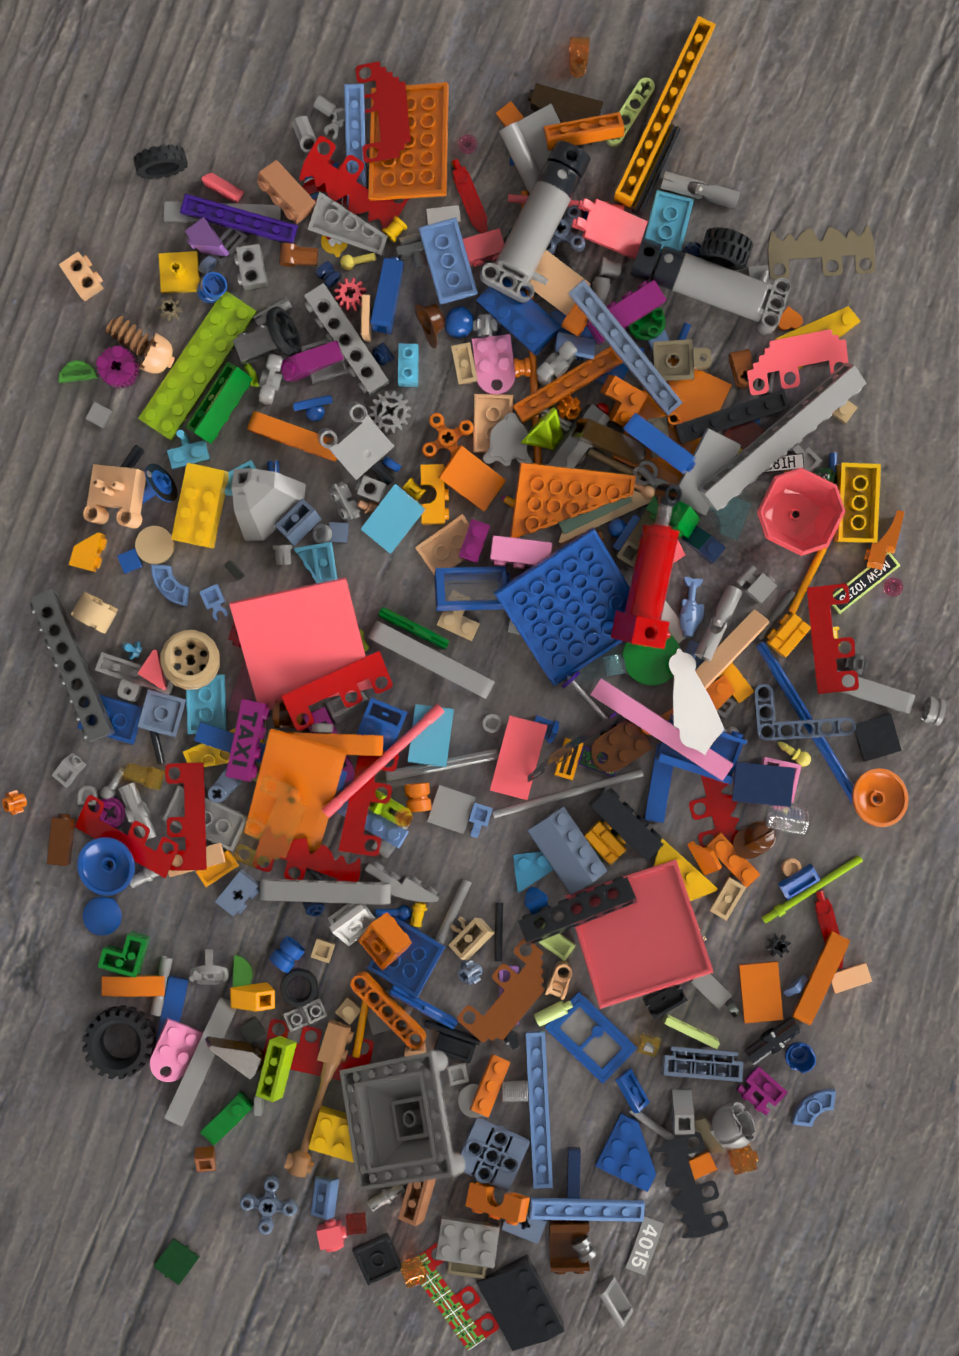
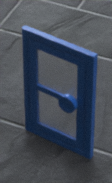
(591, 1038)

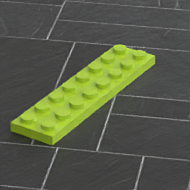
(197, 365)

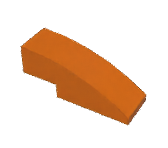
(133, 987)

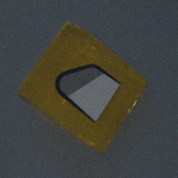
(649, 1045)

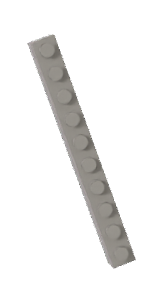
(782, 436)

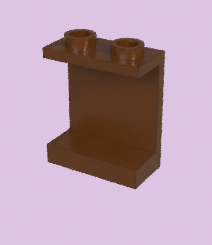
(562, 1255)

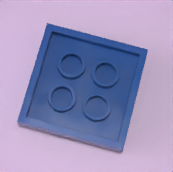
(414, 965)

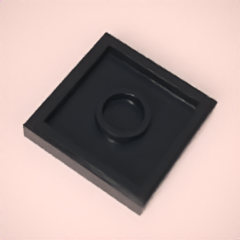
(877, 737)
(377, 1258)

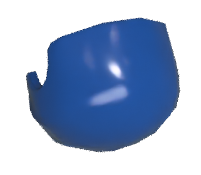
(459, 322)
(800, 1057)

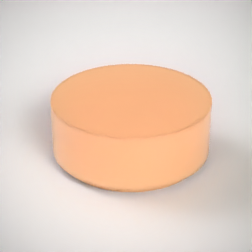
(790, 866)

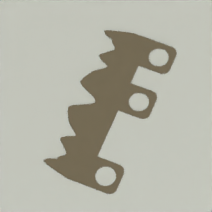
(830, 248)

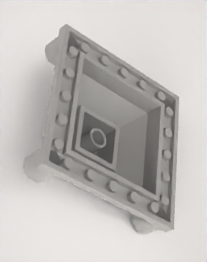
(399, 1121)

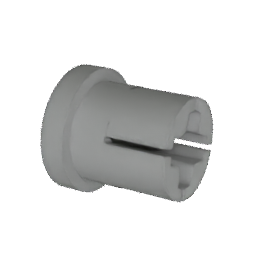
(609, 269)
(283, 554)

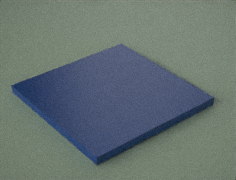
(567, 605)

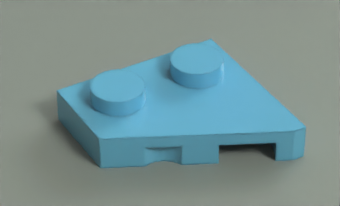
(319, 561)

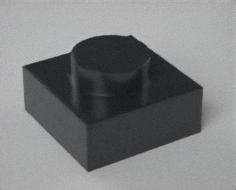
(512, 1040)

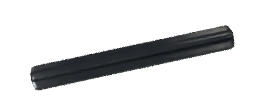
(656, 169)

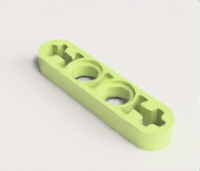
(632, 113)

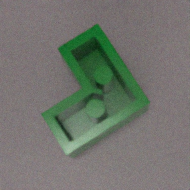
(682, 517)
(126, 960)

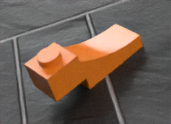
(888, 543)

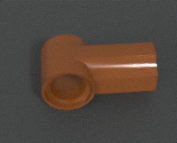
(293, 255)

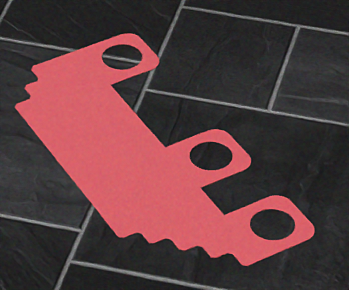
(790, 353)

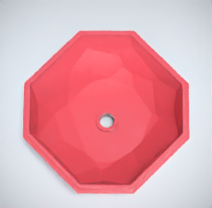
(817, 508)

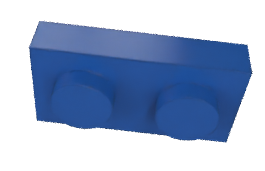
(632, 1091)

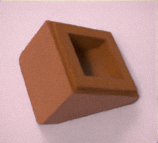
(205, 1159)

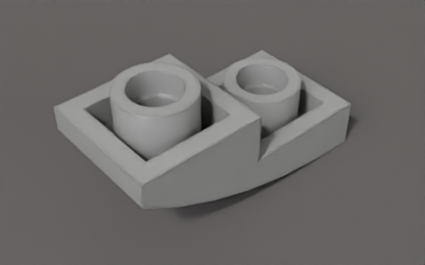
(304, 1015)

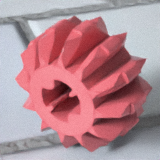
(357, 292)

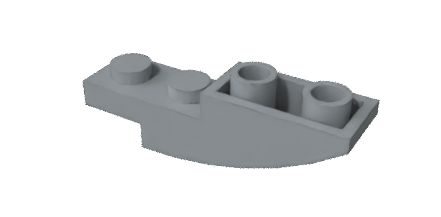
(408, 889)

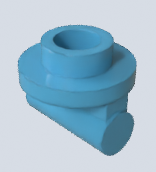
(134, 650)

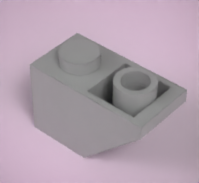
(682, 1111)

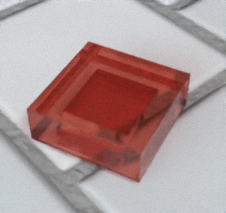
(356, 1223)

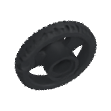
(283, 333)

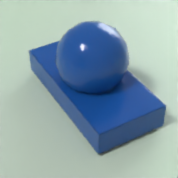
(314, 408)
(622, 531)

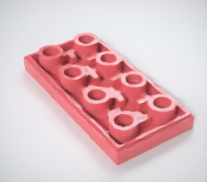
(518, 757)

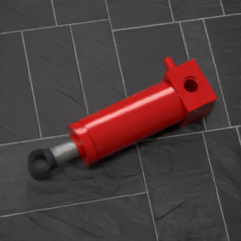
(650, 579)

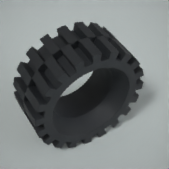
(102, 1058)

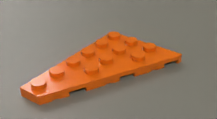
(557, 493)

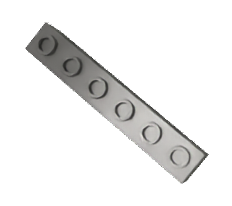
(322, 296)

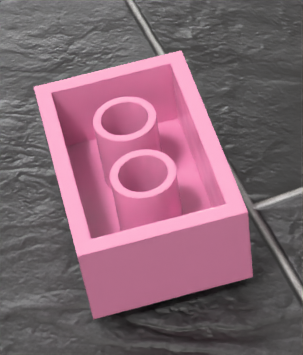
(518, 552)

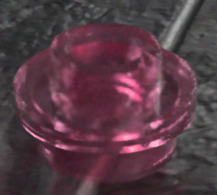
(467, 138)
(899, 587)

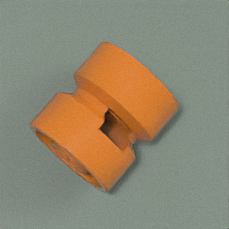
(417, 797)

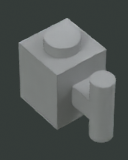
(759, 587)

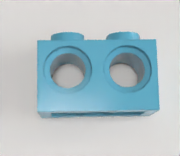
(408, 365)

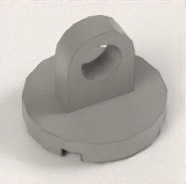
(209, 973)

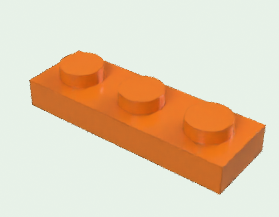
(737, 865)
(489, 1085)

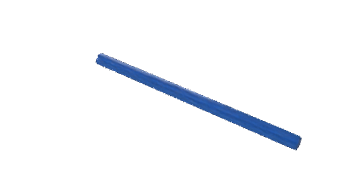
(804, 714)

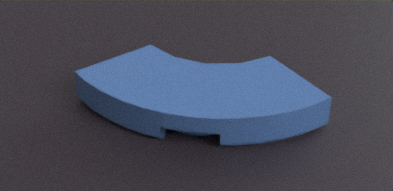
(168, 586)
(812, 1106)

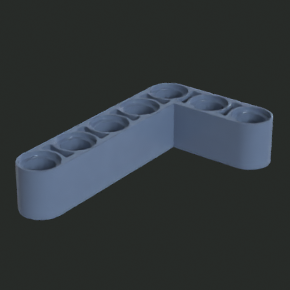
(795, 724)

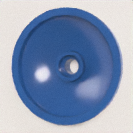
(95, 868)

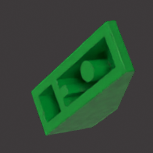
(227, 1117)

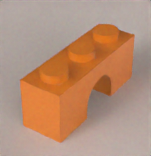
(482, 1199)

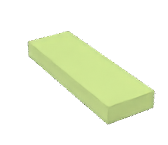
(691, 1031)

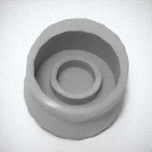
(465, 1099)

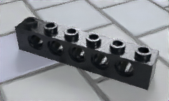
(625, 898)

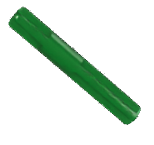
(413, 628)

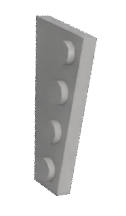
(342, 225)

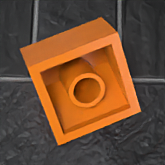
(384, 940)

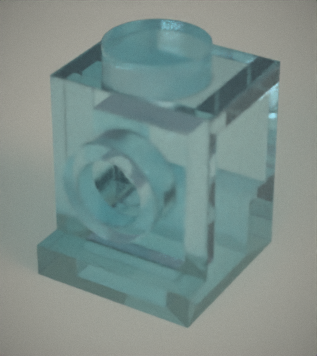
(614, 665)

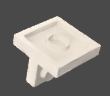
(351, 922)

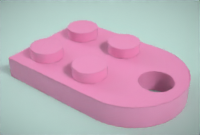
(494, 362)
(174, 1049)

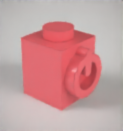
(331, 1235)

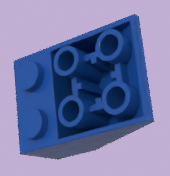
(382, 720)

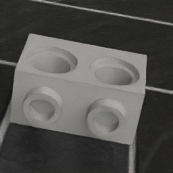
(255, 266)

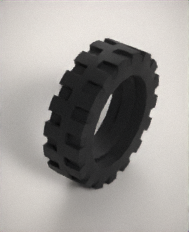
(160, 161)

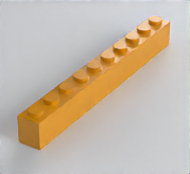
(664, 112)

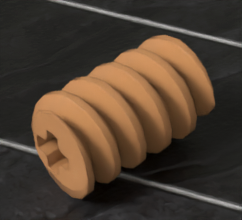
(127, 335)

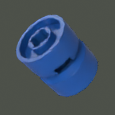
(211, 287)
(285, 956)

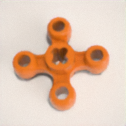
(443, 431)

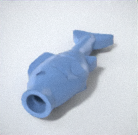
(691, 613)

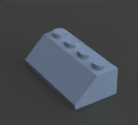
(567, 850)

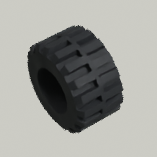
(726, 248)

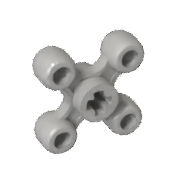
(557, 363)
(270, 379)

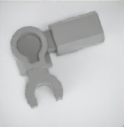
(331, 110)

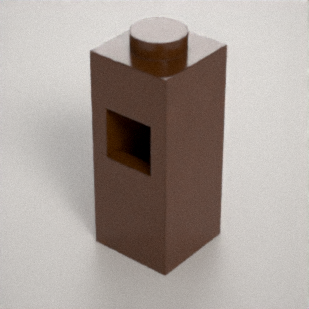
(61, 840)

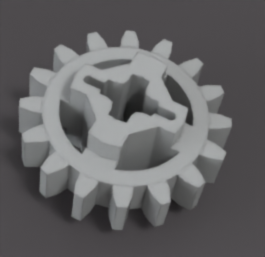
(382, 417)

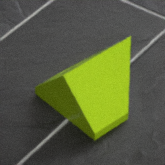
(545, 432)

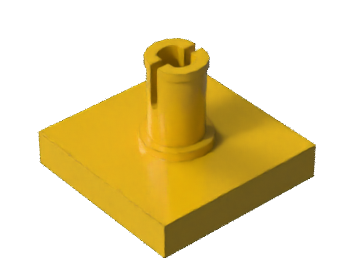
(179, 272)

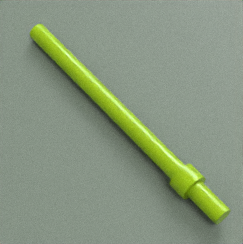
(779, 910)

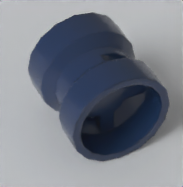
(328, 274)

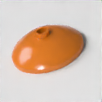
(890, 796)

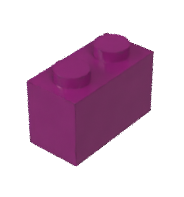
(474, 541)

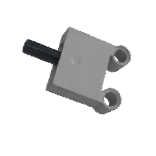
(360, 446)

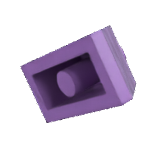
(205, 239)

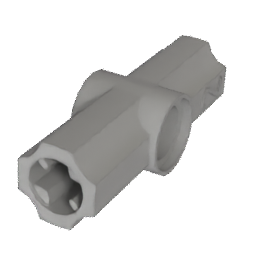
(136, 809)

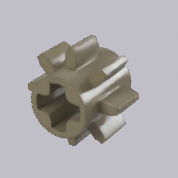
(170, 315)

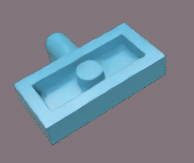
(187, 453)

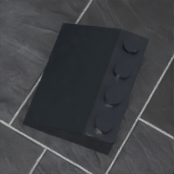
(521, 1304)

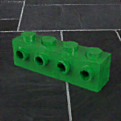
(219, 402)

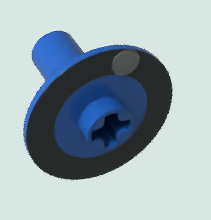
(159, 484)

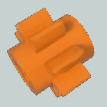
(569, 407)
(14, 802)

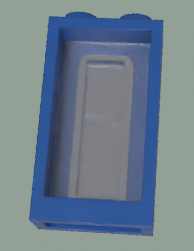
(469, 588)

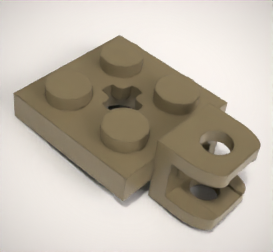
(688, 359)

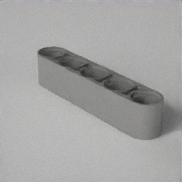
(879, 694)

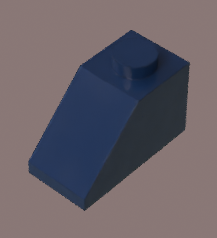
(704, 544)

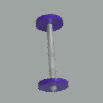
(570, 679)

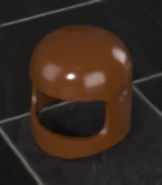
(281, 717)

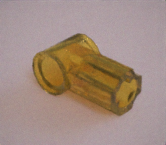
(150, 776)

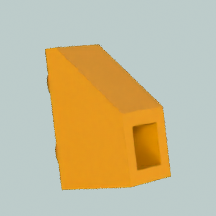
(88, 552)
(253, 997)

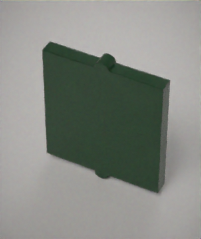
(176, 1261)

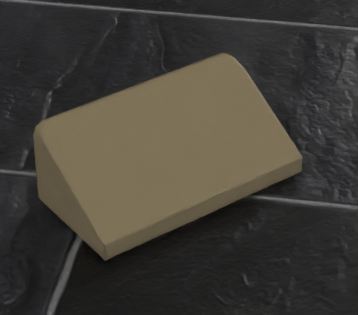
(703, 1127)

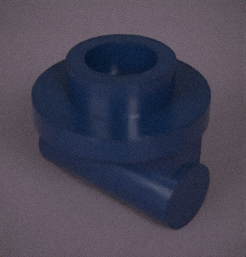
(693, 249)
(382, 354)
(313, 908)

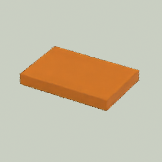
(472, 478)
(760, 992)

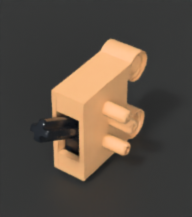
(117, 488)

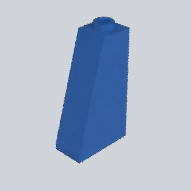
(387, 295)
(660, 443)

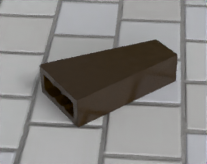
(566, 104)
(609, 440)

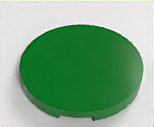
(649, 664)

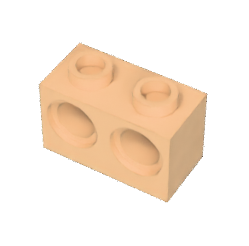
(79, 277)

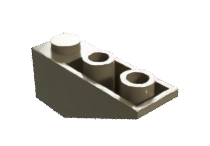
(628, 552)

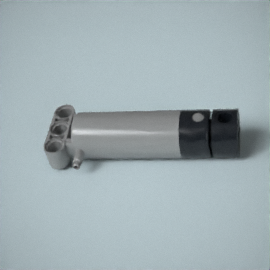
(538, 222)
(713, 284)

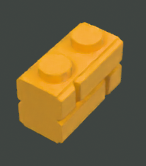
(788, 634)
(605, 842)

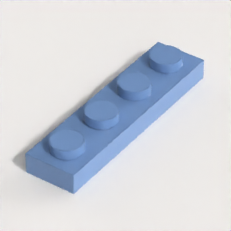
(381, 827)

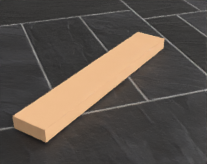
(732, 647)

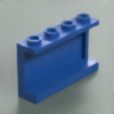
(726, 745)

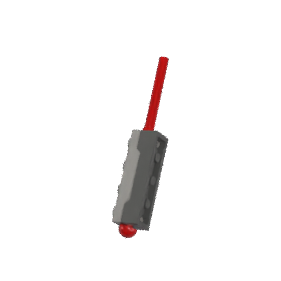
(572, 451)

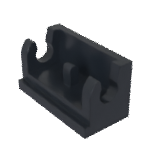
(664, 1000)

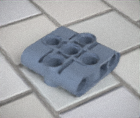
(515, 1150)

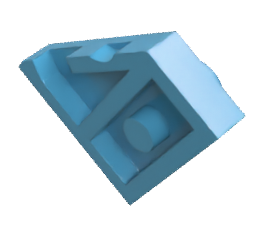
(530, 868)

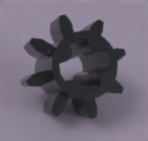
(773, 942)

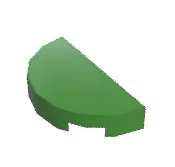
(77, 371)
(241, 972)

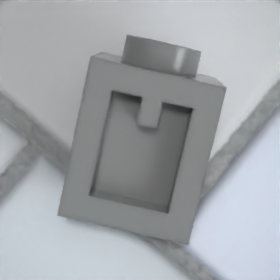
(69, 769)

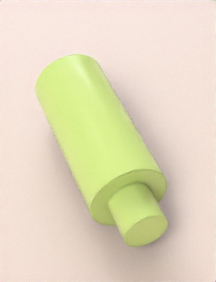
(552, 1012)

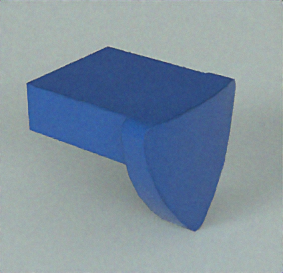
(552, 728)
(535, 900)

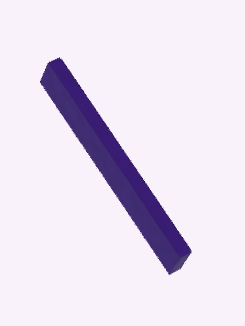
(238, 219)

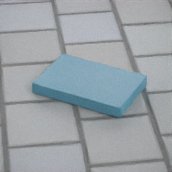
(669, 219)
(393, 518)
(207, 705)
(433, 742)

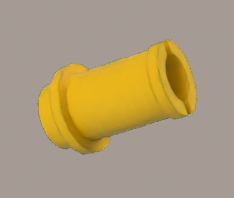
(418, 913)

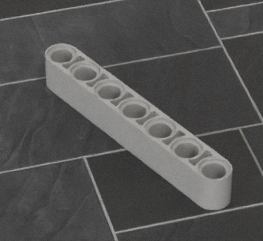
(431, 659)
(325, 891)
(199, 1064)

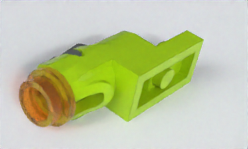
(391, 811)

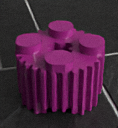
(110, 360)

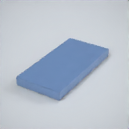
(448, 261)

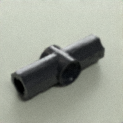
(772, 1040)

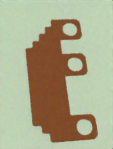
(513, 1003)

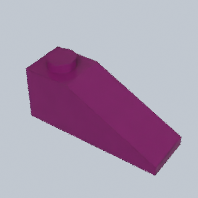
(310, 361)

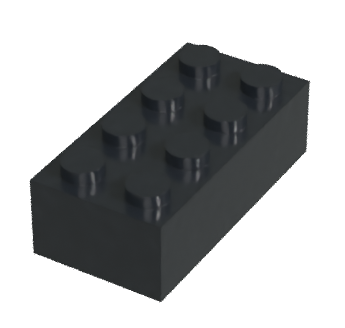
(631, 828)

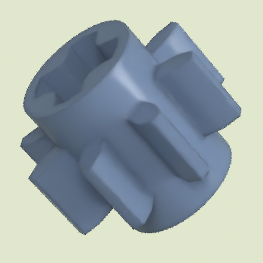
(470, 972)

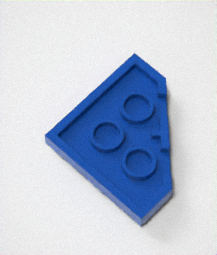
(627, 1154)

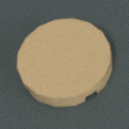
(154, 545)

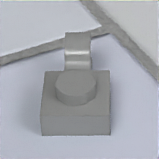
(811, 460)

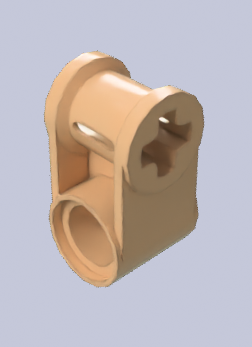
(558, 983)

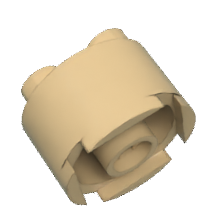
(94, 612)

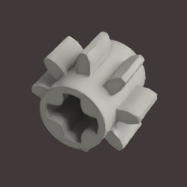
(485, 325)

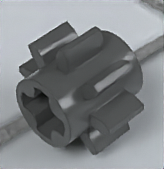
(856, 663)

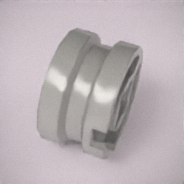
(933, 711)

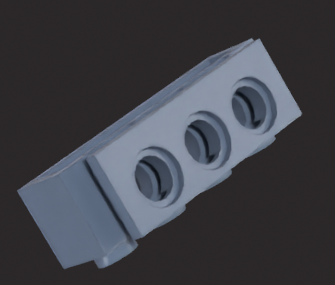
(702, 1069)

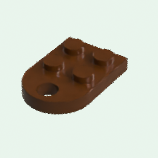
(621, 745)

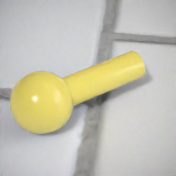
(348, 262)

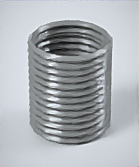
(514, 1091)

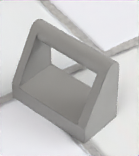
(615, 1300)

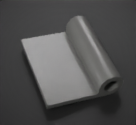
(527, 143)

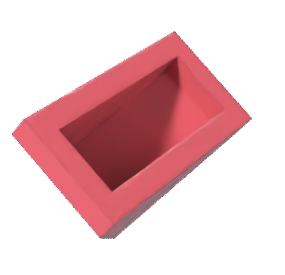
(153, 671)

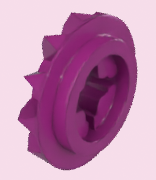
(119, 812)

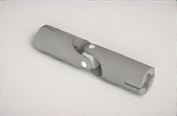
(712, 193)
(723, 612)

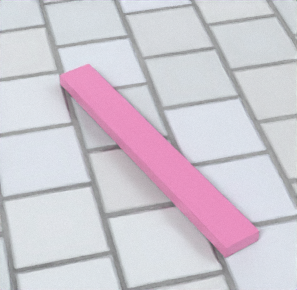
(658, 728)

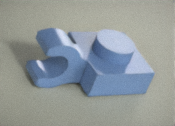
(479, 816)

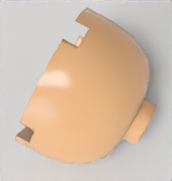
(157, 355)

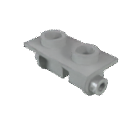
(339, 494)

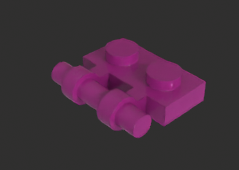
(766, 1086)

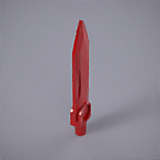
(469, 197)
(826, 917)

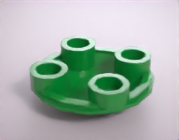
(648, 326)

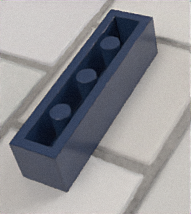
(573, 1173)

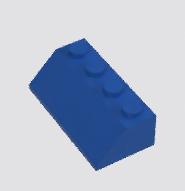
(523, 320)

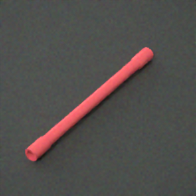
(337, 802)

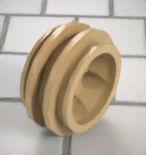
(180, 642)

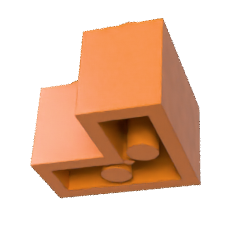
(627, 399)

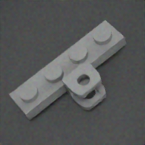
(127, 672)

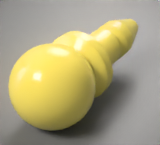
(801, 757)

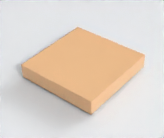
(366, 315)

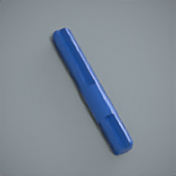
(424, 1007)

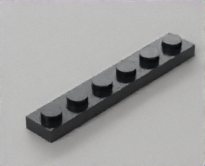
(732, 416)

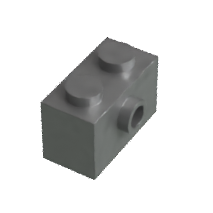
(255, 345)

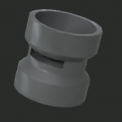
(584, 1248)

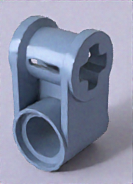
(226, 785)

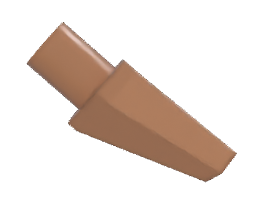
(368, 507)

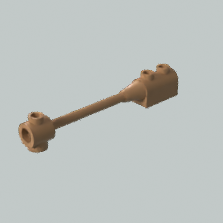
(331, 1053)

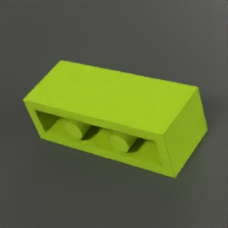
(276, 1068)

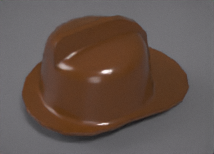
(431, 321)
(754, 840)

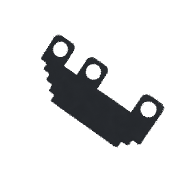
(567, 748)

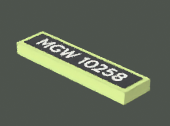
(865, 582)

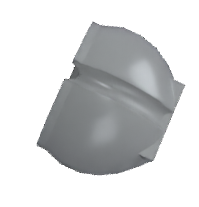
(733, 1126)

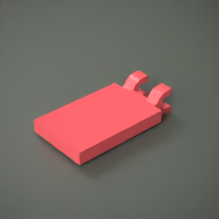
(611, 227)

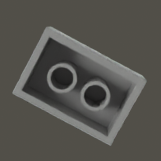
(467, 1241)

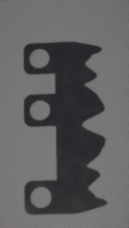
(691, 1196)

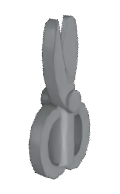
(651, 478)

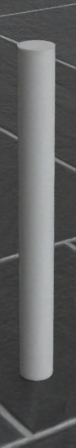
(656, 1127)

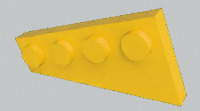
(839, 322)

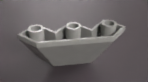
(263, 500)

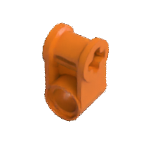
(575, 321)

